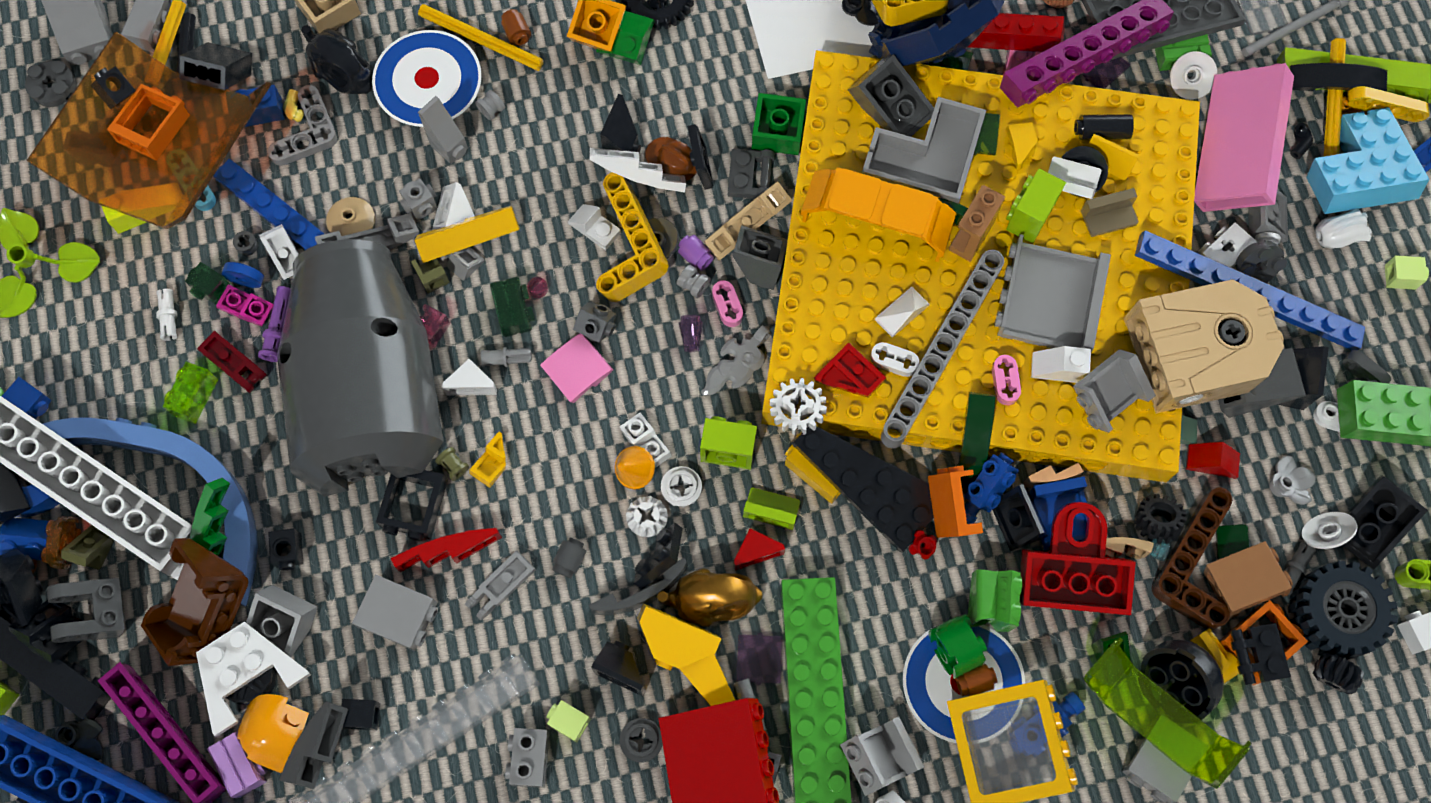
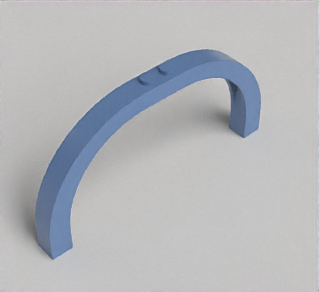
(239, 523)

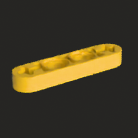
(1401, 106)

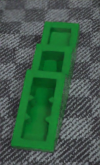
(210, 516)

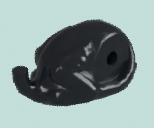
(337, 61)

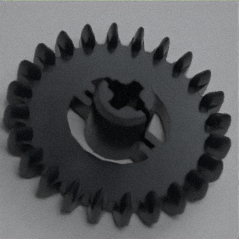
(662, 16)

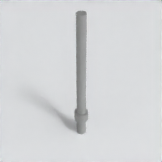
(1293, 26)

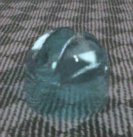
(1160, 551)

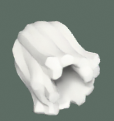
(1343, 229)

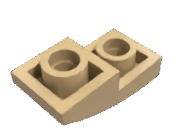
(1133, 547)

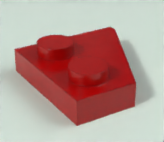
(851, 373)

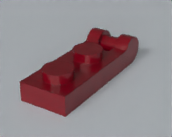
(231, 361)

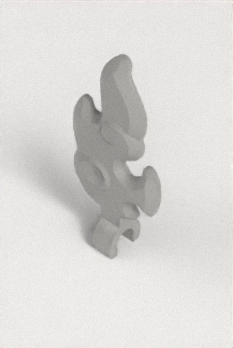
(746, 361)

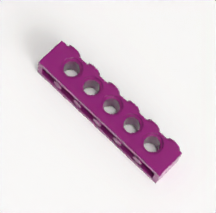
(162, 734)

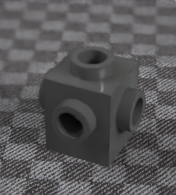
(595, 322)

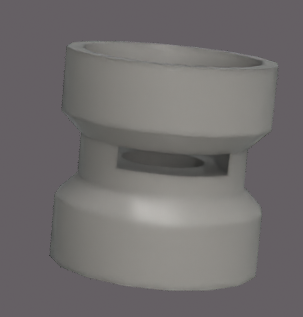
(693, 281)

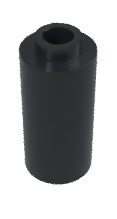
(1105, 125)

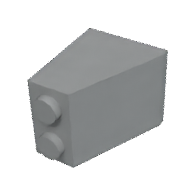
(79, 28)

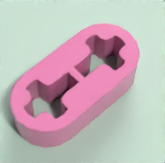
(732, 302)
(1000, 380)

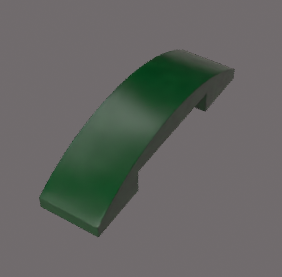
(976, 435)

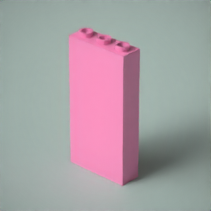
(1244, 138)

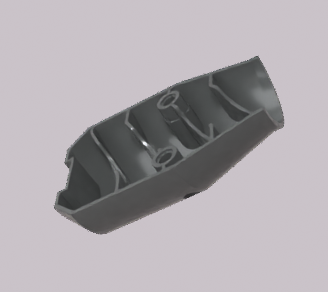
(354, 370)

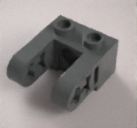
(105, 607)

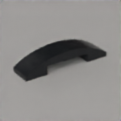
(1337, 76)

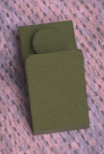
(88, 548)

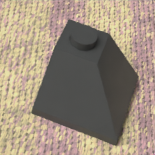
(759, 256)

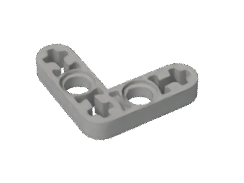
(316, 130)

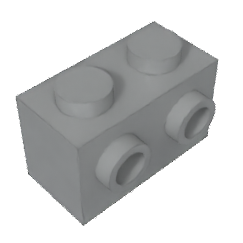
(528, 757)

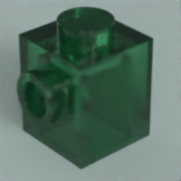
(206, 283)

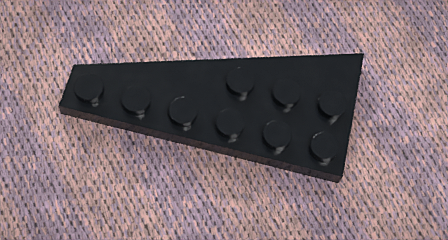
(880, 491)

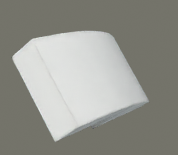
(641, 434)

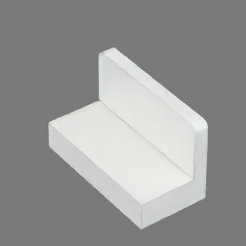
(1079, 178)

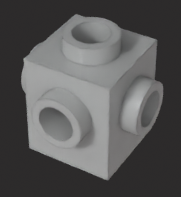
(418, 199)

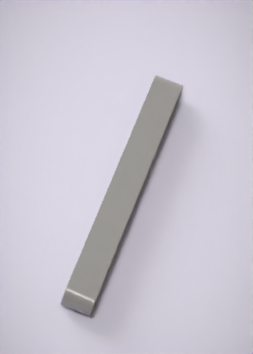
(938, 358)

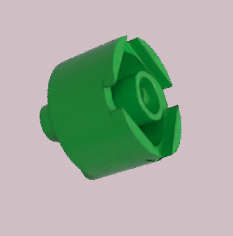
(958, 646)

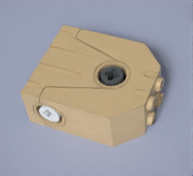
(1204, 343)

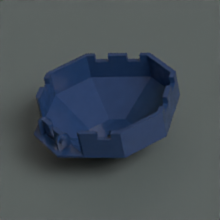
(936, 36)

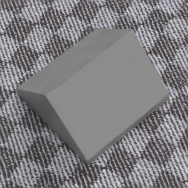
(1270, 218)

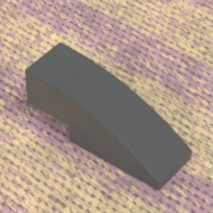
(314, 746)

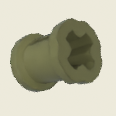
(452, 463)

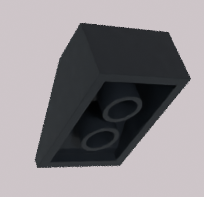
(1382, 520)

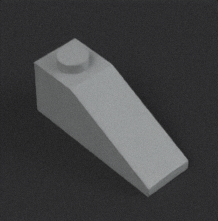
(442, 131)

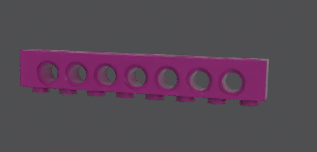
(1085, 51)

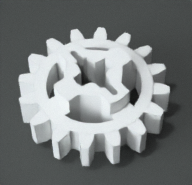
(809, 407)

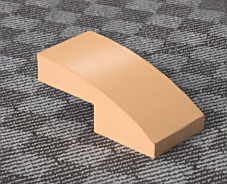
(1048, 475)

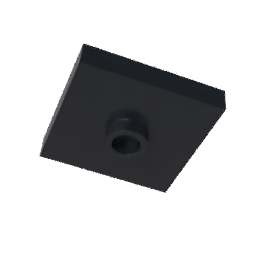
(699, 157)

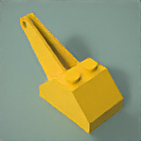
(688, 649)

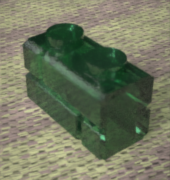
(511, 306)

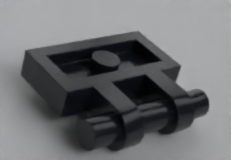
(1267, 652)

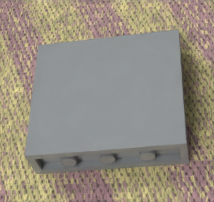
(1052, 296)

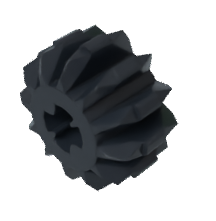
(1338, 673)

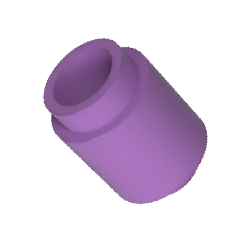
(695, 252)

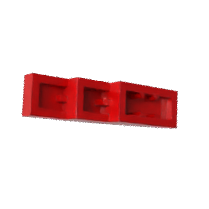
(456, 545)

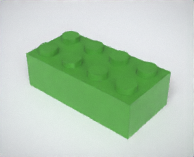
(1385, 412)

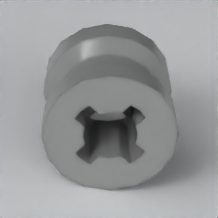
(490, 105)

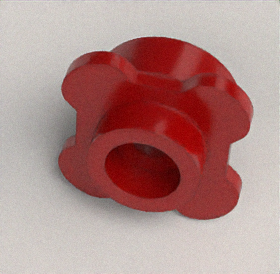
(929, 545)

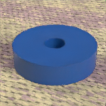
(242, 275)

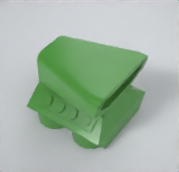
(995, 599)

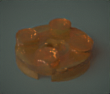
(60, 534)

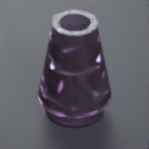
(691, 332)

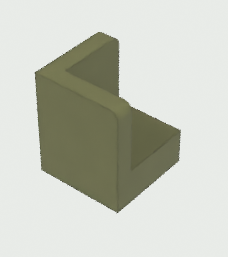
(431, 275)

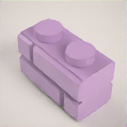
(236, 770)

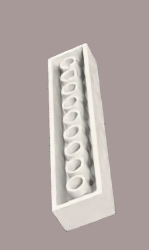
(89, 488)

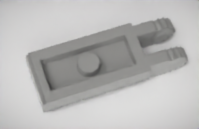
(501, 583)

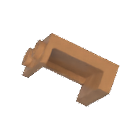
(977, 222)
(1248, 578)

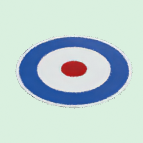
(425, 67)
(930, 686)

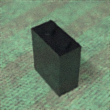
(215, 66)

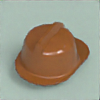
(672, 155)

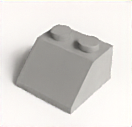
(281, 618)

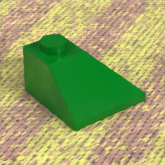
(631, 38)

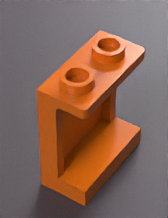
(949, 503)

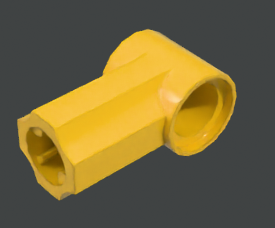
(1226, 660)

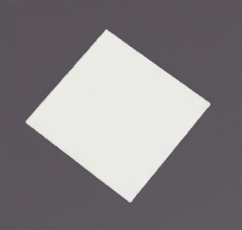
(794, 30)

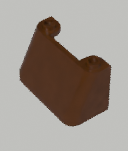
(200, 605)

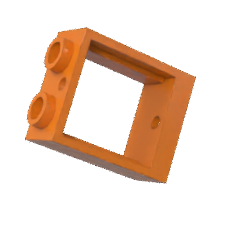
(134, 110)
(1275, 615)

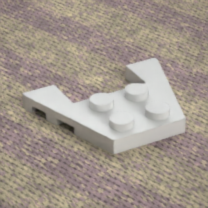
(233, 663)

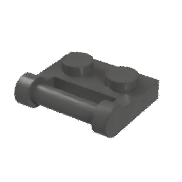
(742, 172)

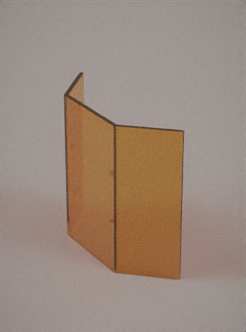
(160, 192)

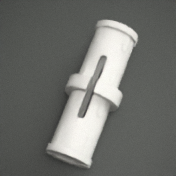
(166, 314)

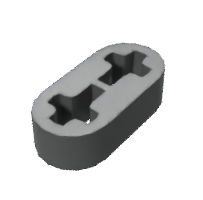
(1365, 368)

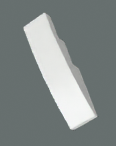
(628, 166)

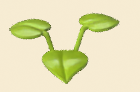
(16, 232)

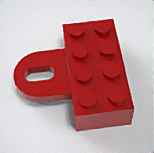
(1077, 572)

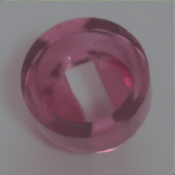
(539, 290)

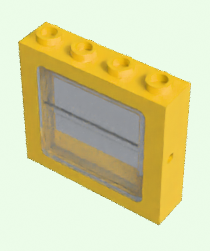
(1012, 744)

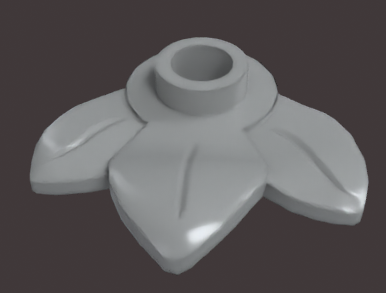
(1292, 481)

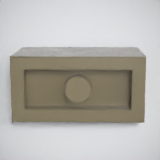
(1110, 212)

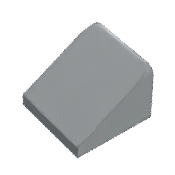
(464, 262)

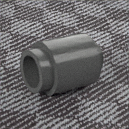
(569, 557)

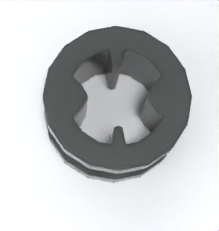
(245, 235)

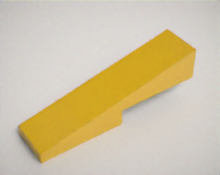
(466, 233)

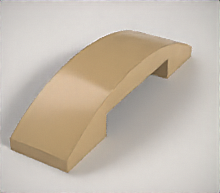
(751, 216)

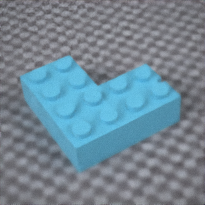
(1373, 168)

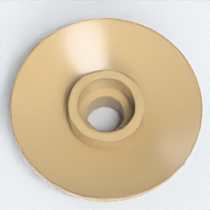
(361, 220)

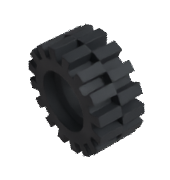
(1157, 529)

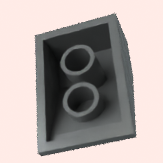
(892, 97)

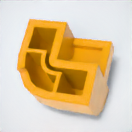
(270, 730)

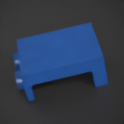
(1052, 497)

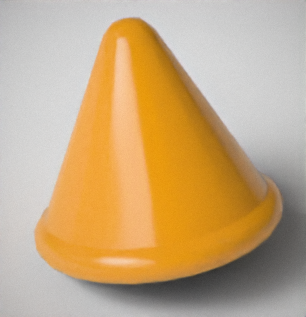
(634, 467)

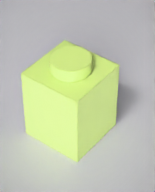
(1406, 272)
(567, 720)

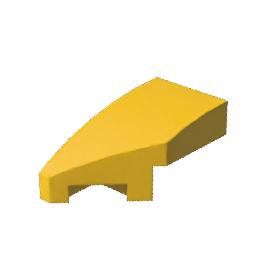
(1023, 141)
(491, 463)

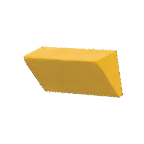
(1118, 158)

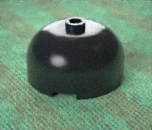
(1192, 671)

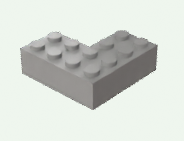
(930, 165)

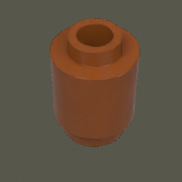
(515, 27)
(976, 681)

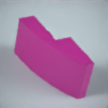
(244, 306)

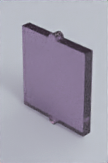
(1105, 73)
(759, 658)

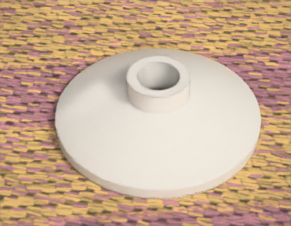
(1202, 80)
(1329, 530)

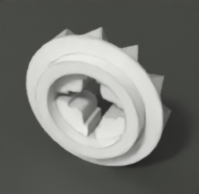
(689, 478)
(646, 528)

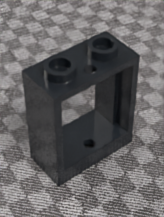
(415, 532)

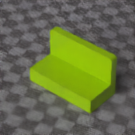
(771, 508)

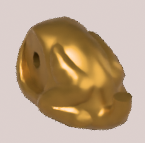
(712, 597)

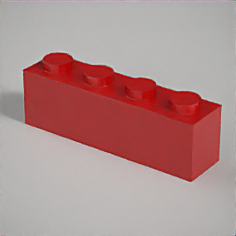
(1021, 33)

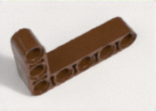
(1190, 557)

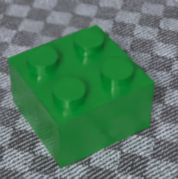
(778, 123)

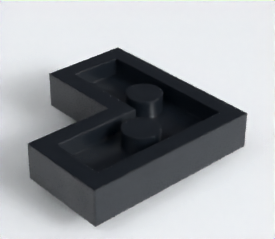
(662, 559)

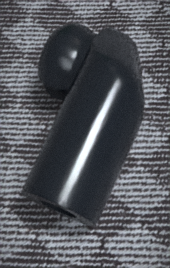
(1303, 140)

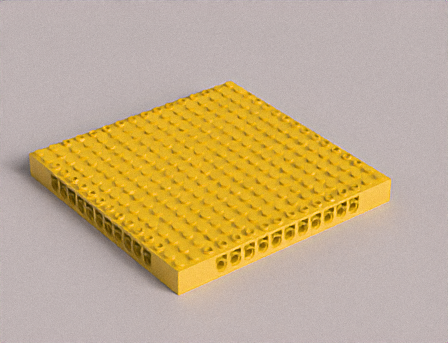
(851, 270)

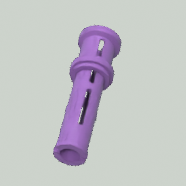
(273, 333)

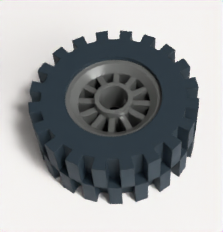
(1321, 589)

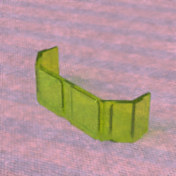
(1162, 719)

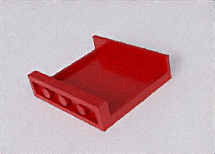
(719, 754)

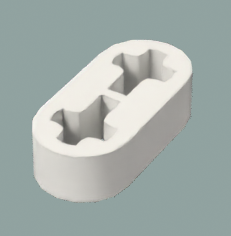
(893, 365)

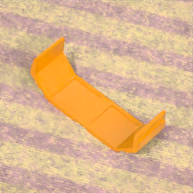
(881, 204)

